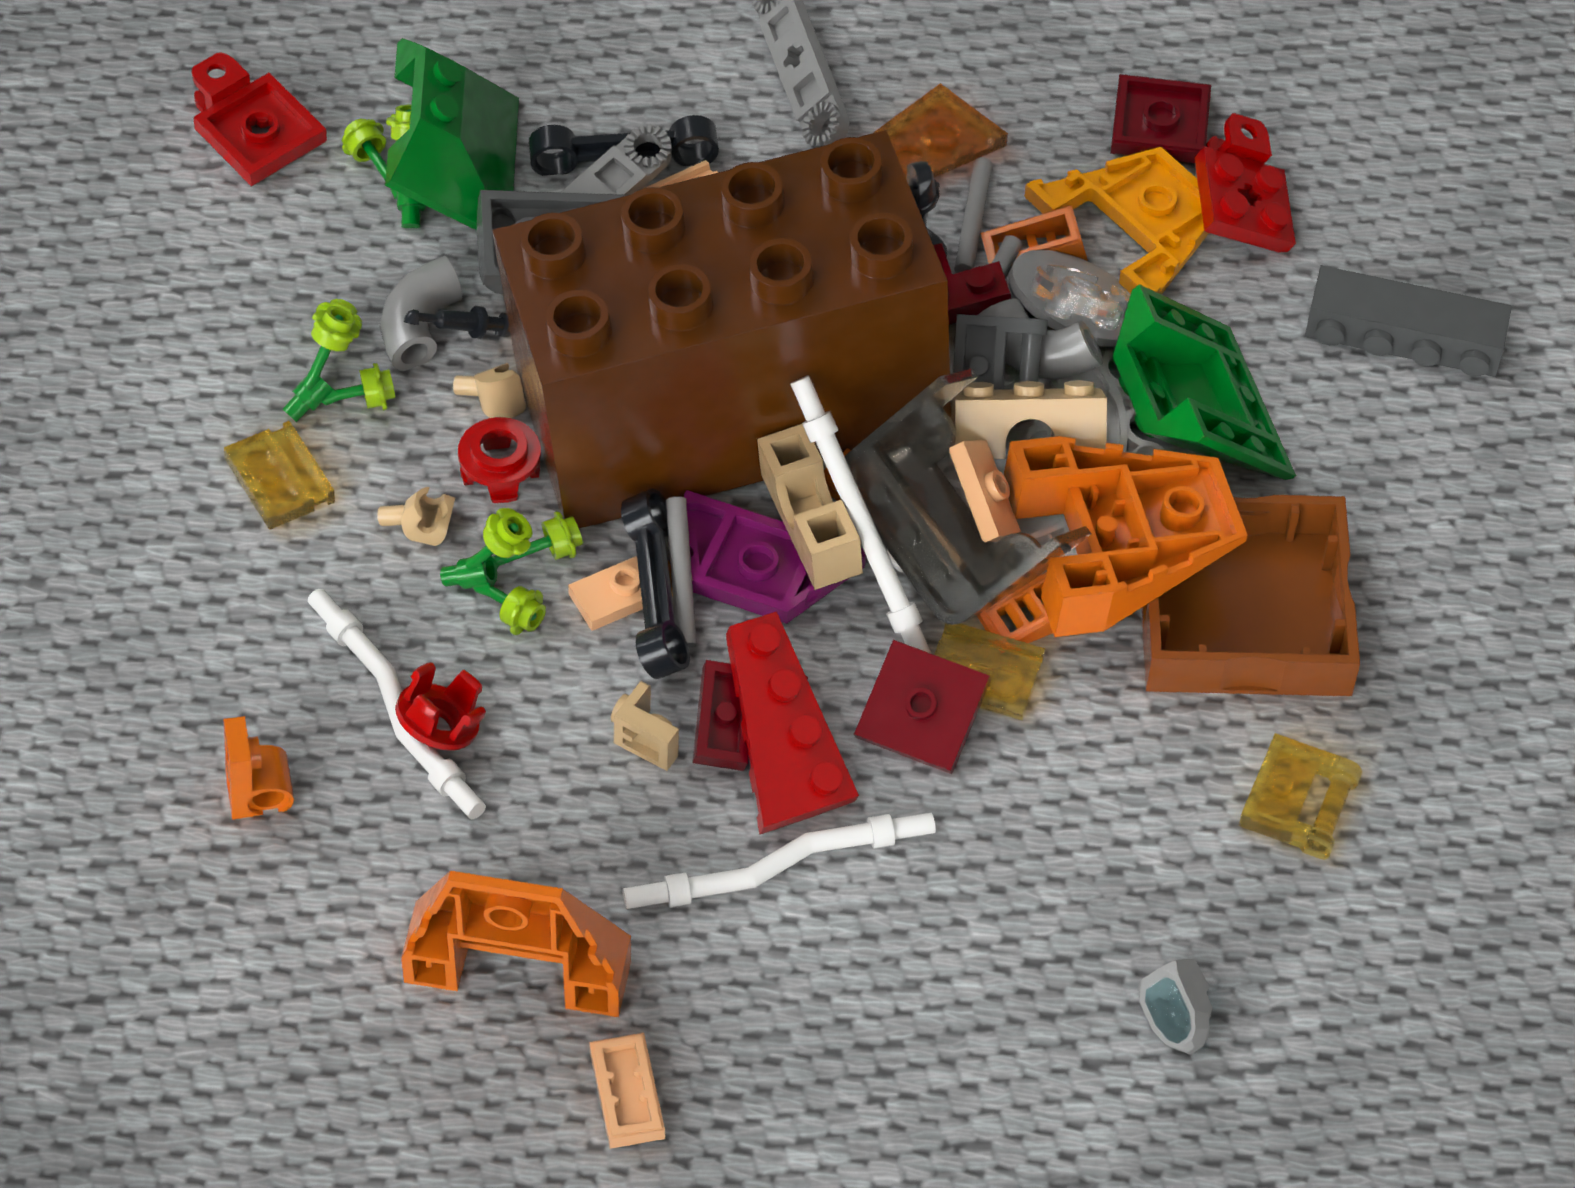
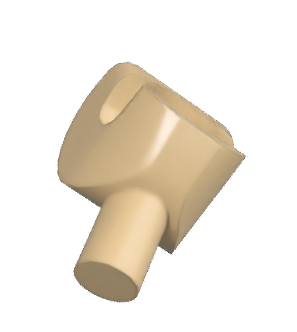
(498, 391)
(421, 517)

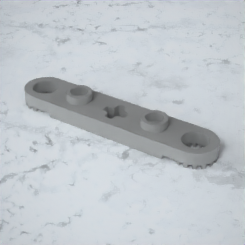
(810, 83)
(621, 168)

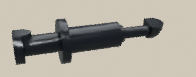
(475, 321)

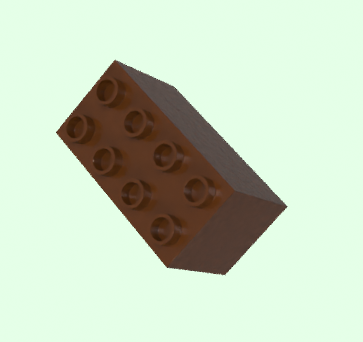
(680, 314)

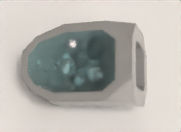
(1177, 1004)

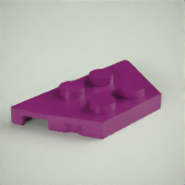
(748, 560)

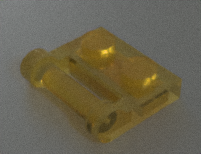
(1283, 791)

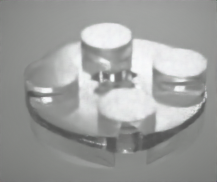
(1077, 292)

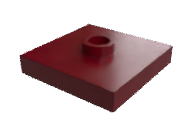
(1162, 115)
(922, 706)

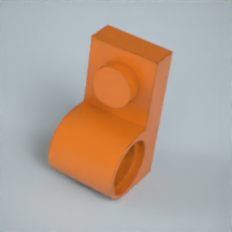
(255, 773)

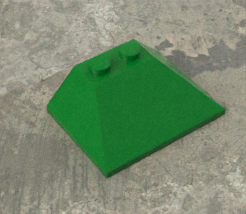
(457, 135)
(1194, 385)

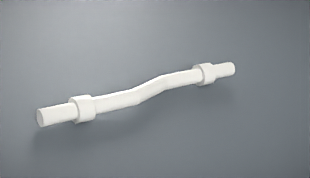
(821, 429)
(443, 773)
(680, 889)

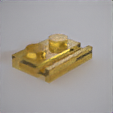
(279, 475)
(1007, 661)

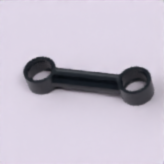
(592, 147)
(661, 644)

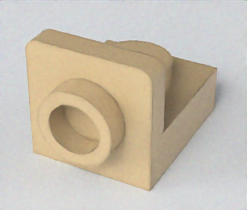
(644, 733)

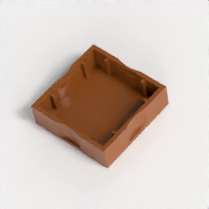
(1265, 613)

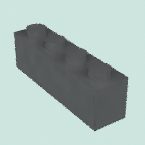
(1408, 321)

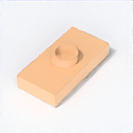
(984, 490)
(609, 593)
(627, 1090)

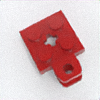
(234, 105)
(1234, 175)

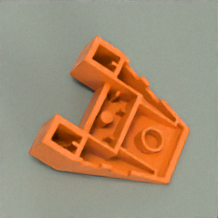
(1147, 521)
(517, 921)

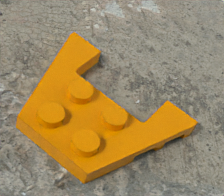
(1148, 199)

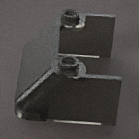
(929, 523)

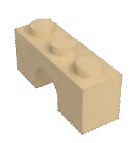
(990, 414)
(815, 523)

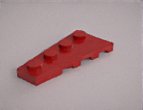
(788, 741)

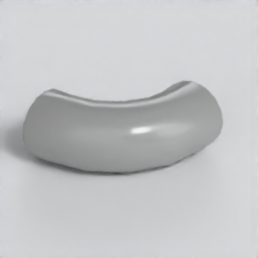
(424, 290)
(1062, 351)

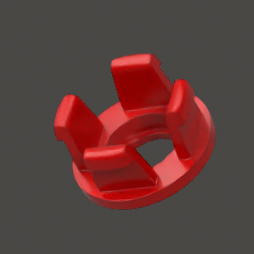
(503, 474)
(424, 702)

